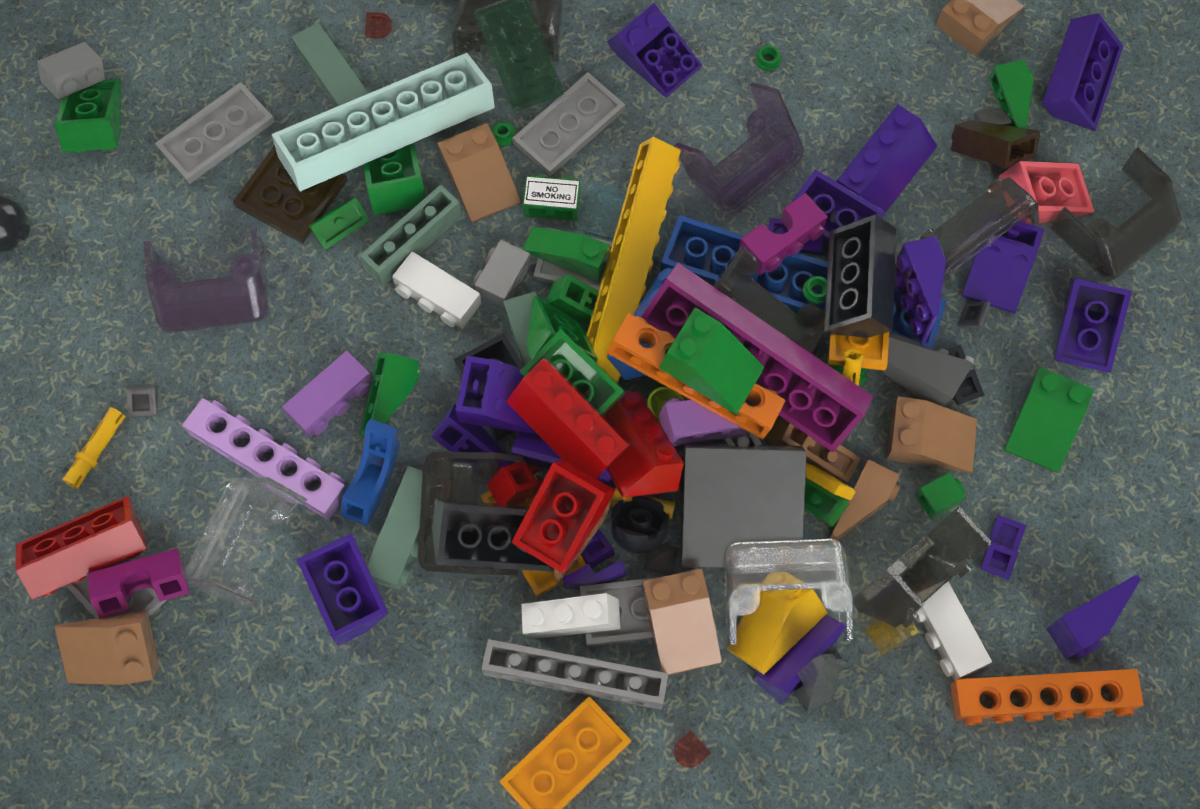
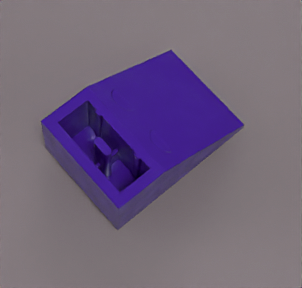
(655, 51)
(1003, 267)
(920, 283)
(484, 394)

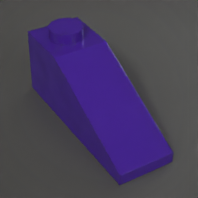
(464, 437)

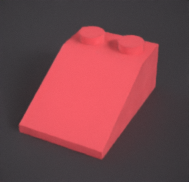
(1052, 187)

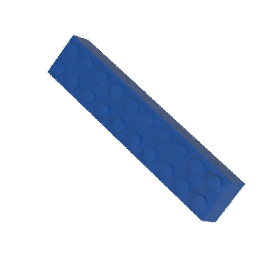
(708, 250)

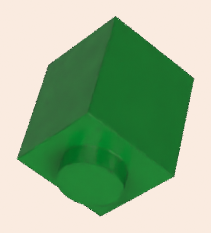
(941, 495)

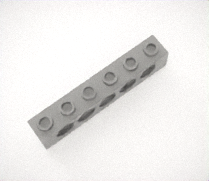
(574, 674)

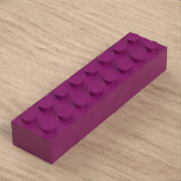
(815, 394)

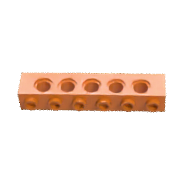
(627, 349)
(1122, 685)

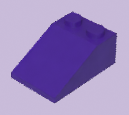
(1091, 324)
(1083, 627)

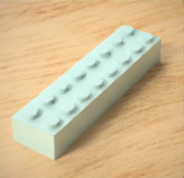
(383, 121)

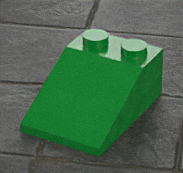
(90, 118)
(394, 181)
(547, 321)
(712, 361)
(580, 371)
(1048, 419)

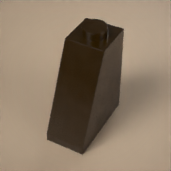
(995, 142)

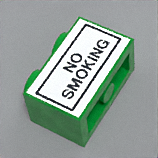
(551, 197)

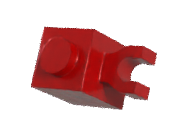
(514, 483)

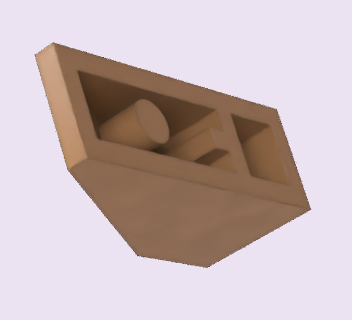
(838, 463)
(873, 490)

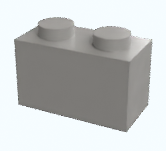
(71, 70)
(502, 273)

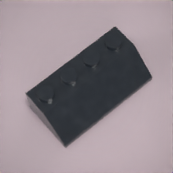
(861, 278)
(480, 535)

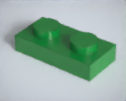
(339, 223)
(823, 503)

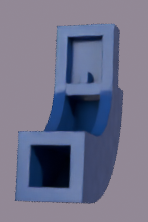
(373, 473)

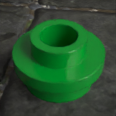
(768, 51)
(503, 140)
(812, 283)

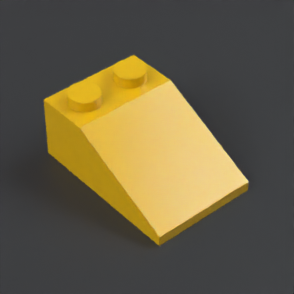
(776, 626)

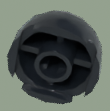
(12, 224)
(639, 524)

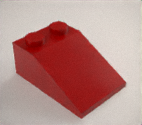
(562, 515)

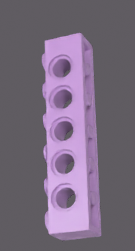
(202, 426)

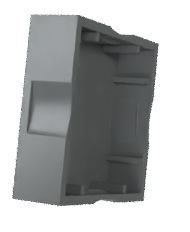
(739, 498)

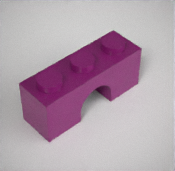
(803, 223)
(115, 585)

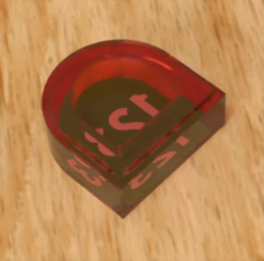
(377, 25)
(690, 751)

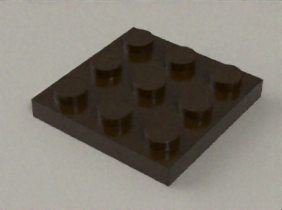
(277, 201)

